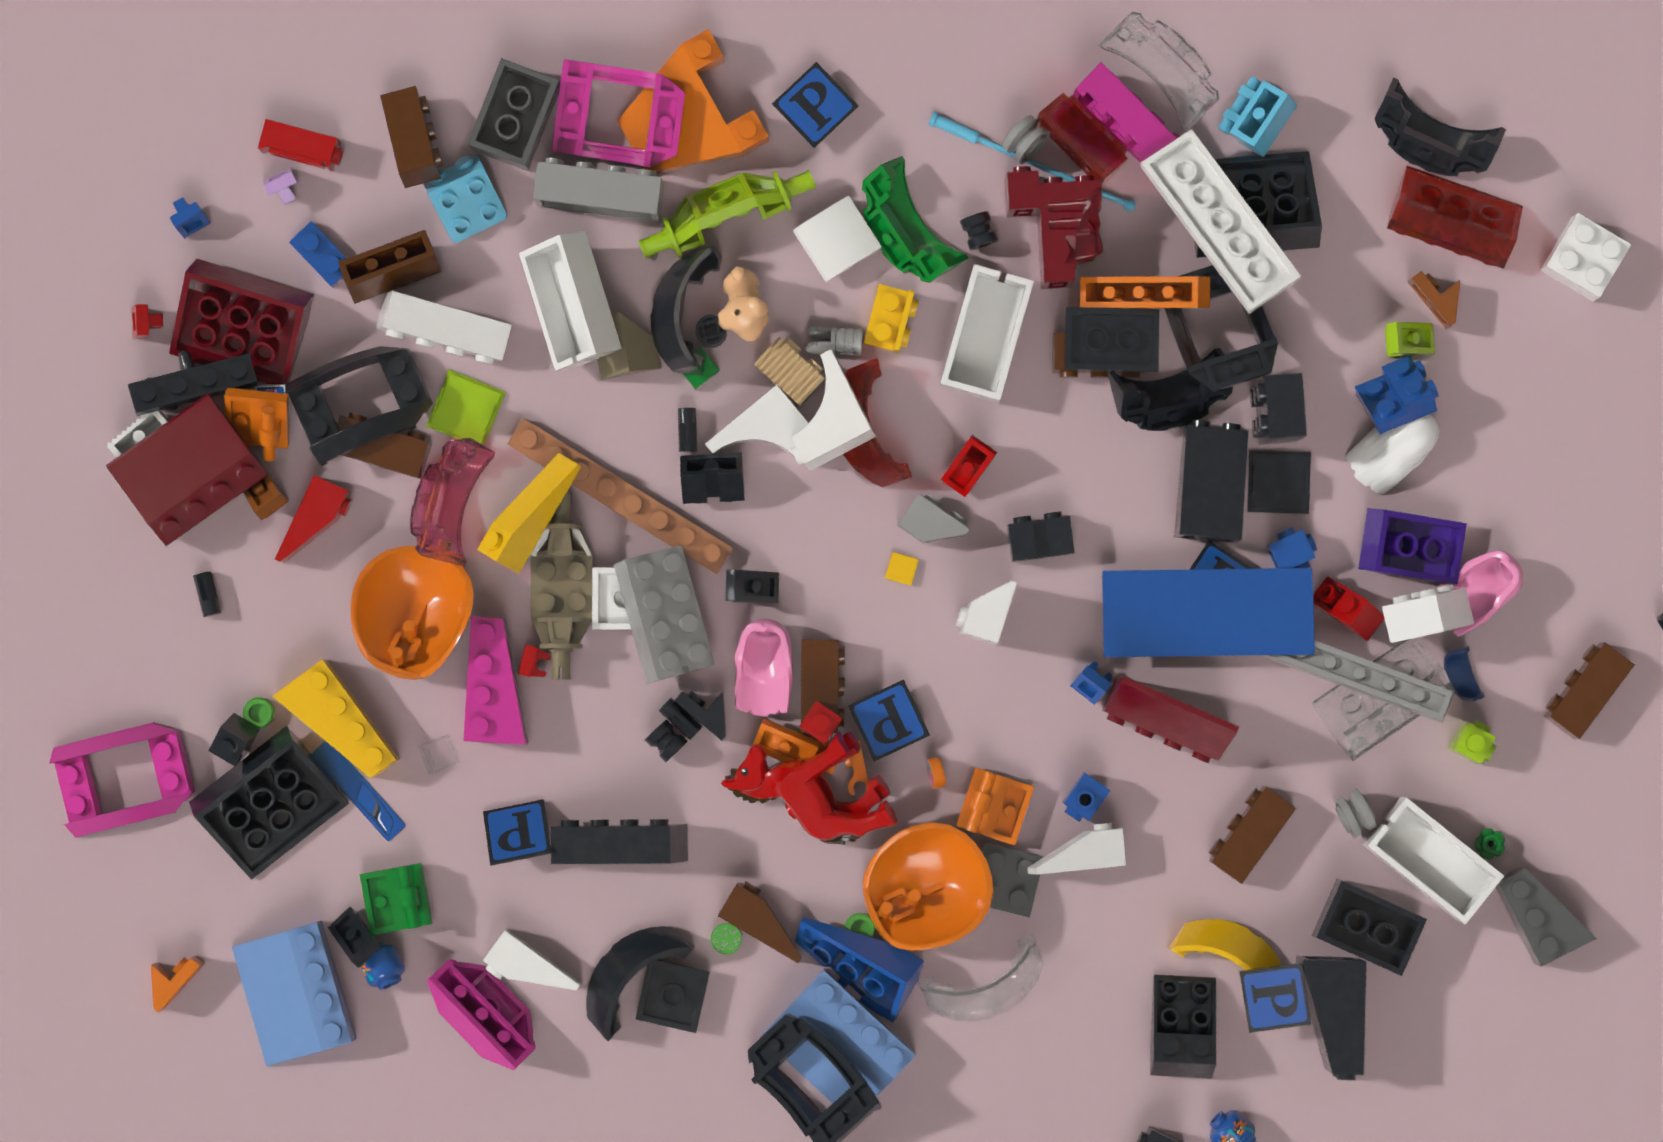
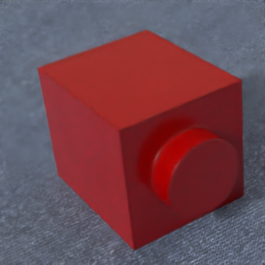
(820, 722)

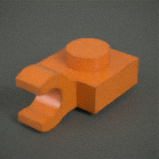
(859, 770)

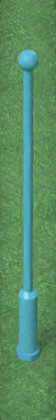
(974, 136)

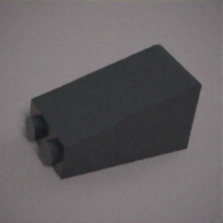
(1212, 482)
(1337, 1011)

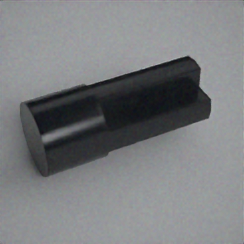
(687, 430)
(207, 594)
(680, 718)

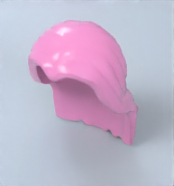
(1489, 583)
(763, 669)

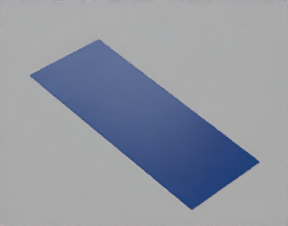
(1208, 612)

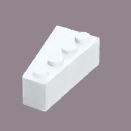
(443, 326)

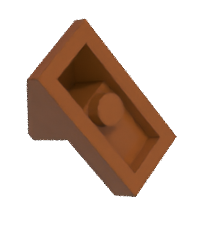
(1441, 305)
(265, 497)

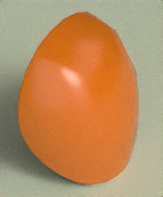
(409, 611)
(927, 887)

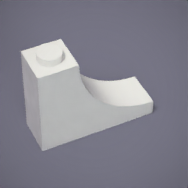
(768, 420)
(837, 424)

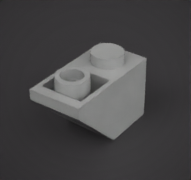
(930, 523)

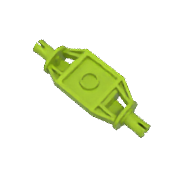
(722, 201)

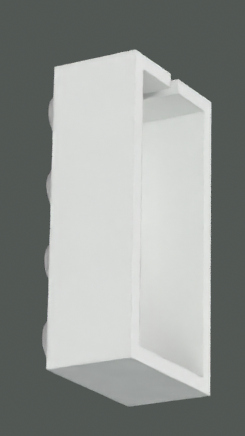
(570, 300)
(986, 334)
(1433, 860)

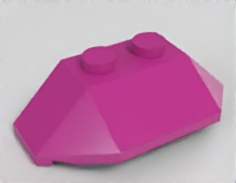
(483, 1012)

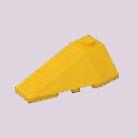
(526, 517)

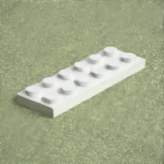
(1220, 221)

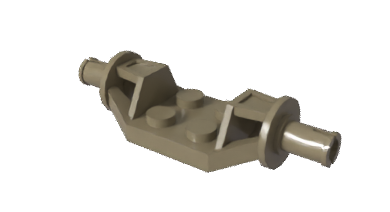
(561, 588)

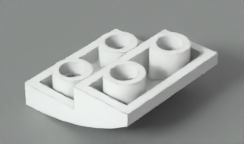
(837, 238)

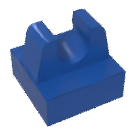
(188, 217)
(1092, 684)

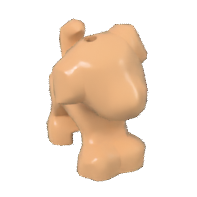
(745, 311)

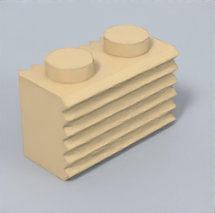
(790, 371)

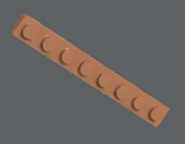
(624, 498)

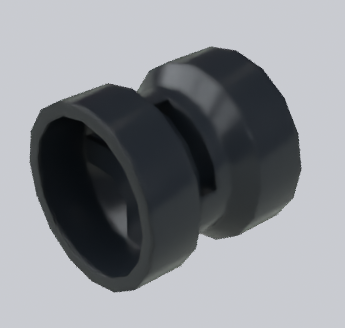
(979, 230)
(709, 335)
(666, 740)

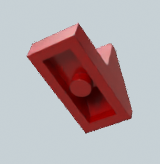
(968, 466)

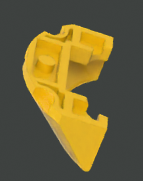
(1226, 940)

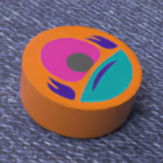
(936, 772)

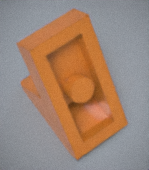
(167, 987)

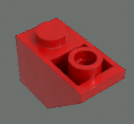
(1348, 608)

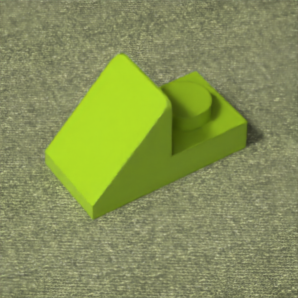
(1409, 339)

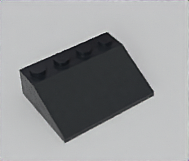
(1280, 194)
(268, 803)

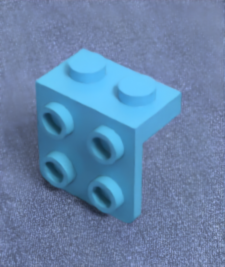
(465, 199)

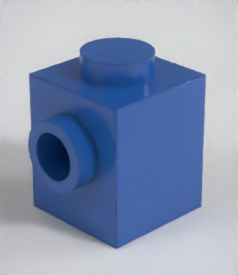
(1292, 549)
(1096, 794)

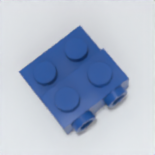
(1398, 395)

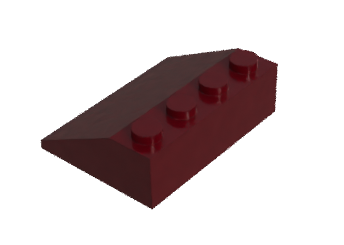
(238, 314)
(187, 469)
(1169, 719)

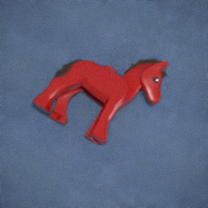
(809, 793)

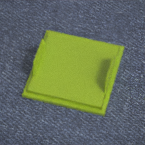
(465, 408)

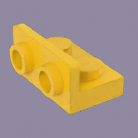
(889, 318)

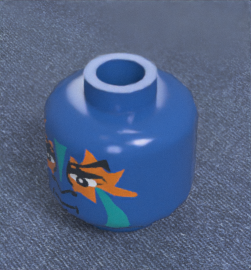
(384, 967)
(1231, 1128)

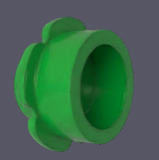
(1482, 840)

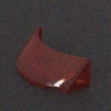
(869, 457)

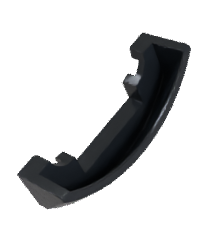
(1430, 142)
(669, 305)
(1166, 401)
(622, 964)

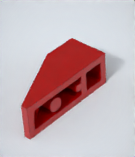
(317, 512)

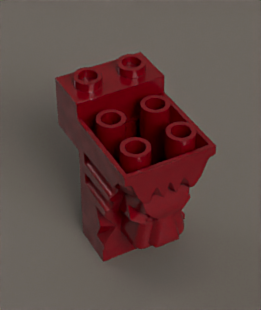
(1065, 220)

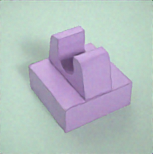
(282, 184)

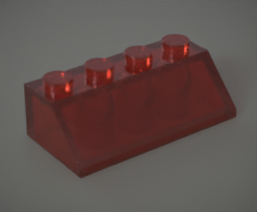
(1455, 217)

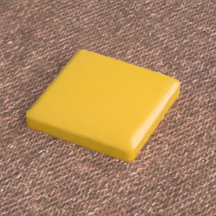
(901, 568)

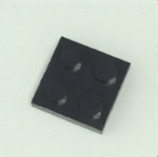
(672, 995)

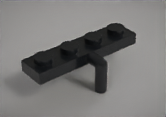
(191, 383)

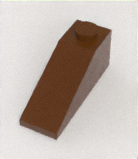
(754, 916)

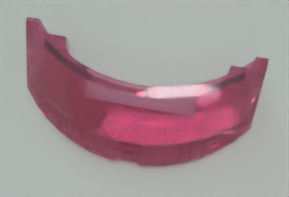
(443, 497)

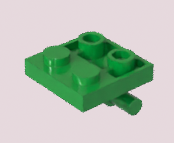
(396, 899)

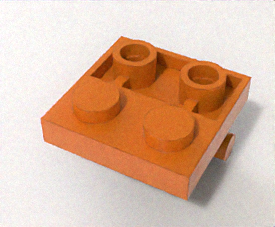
(260, 418)
(995, 806)

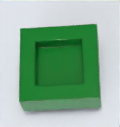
(710, 370)

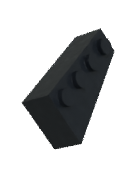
(620, 843)

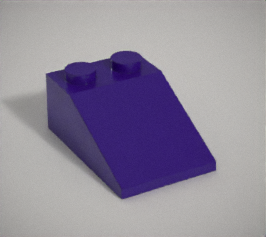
(1412, 546)

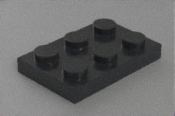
(1111, 339)

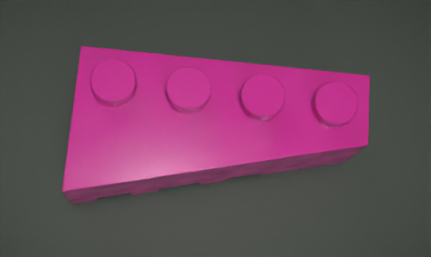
(1123, 113)
(492, 693)

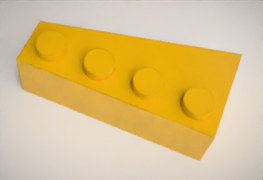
(335, 715)

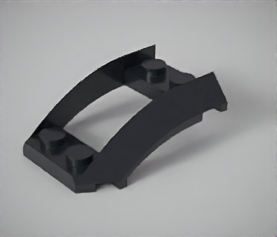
(1232, 367)
(319, 421)
(843, 1114)

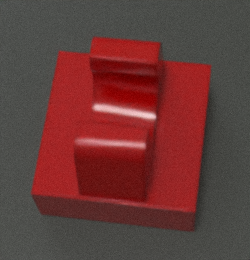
(143, 321)
(529, 660)

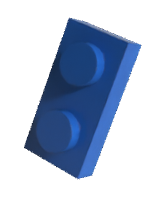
(319, 253)

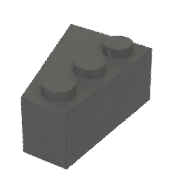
(1541, 918)

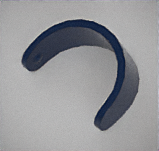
(1461, 675)

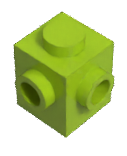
(1474, 742)

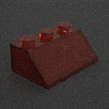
(1082, 138)

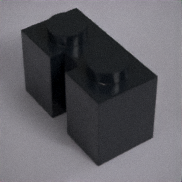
(712, 476)
(1040, 538)

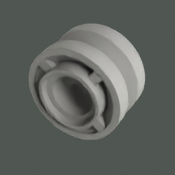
(1026, 139)
(1355, 813)

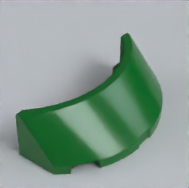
(900, 229)

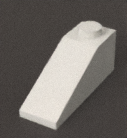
(1086, 851)
(522, 962)

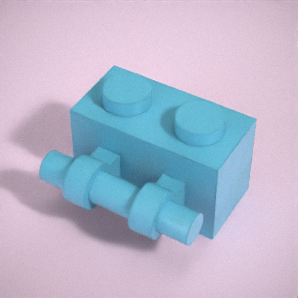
(1257, 115)

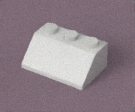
(986, 615)

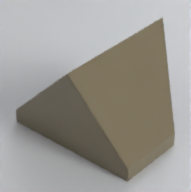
(637, 351)

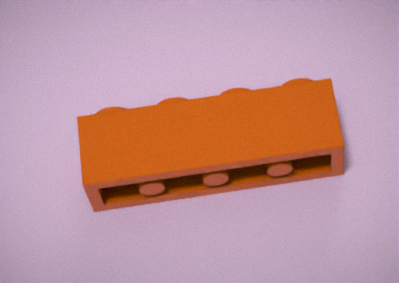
(1145, 292)

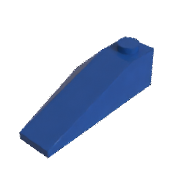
(867, 964)

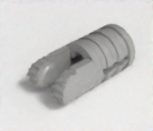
(842, 340)

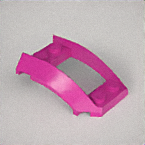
(573, 112)
(79, 788)

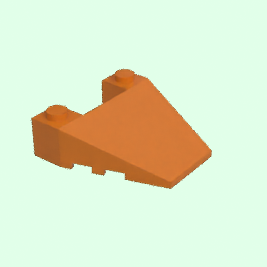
(703, 131)

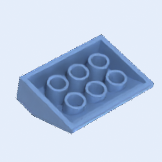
(294, 993)
(854, 1029)

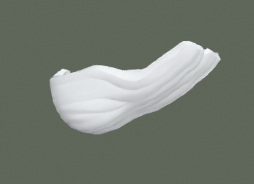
(1390, 456)

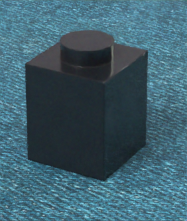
(234, 739)

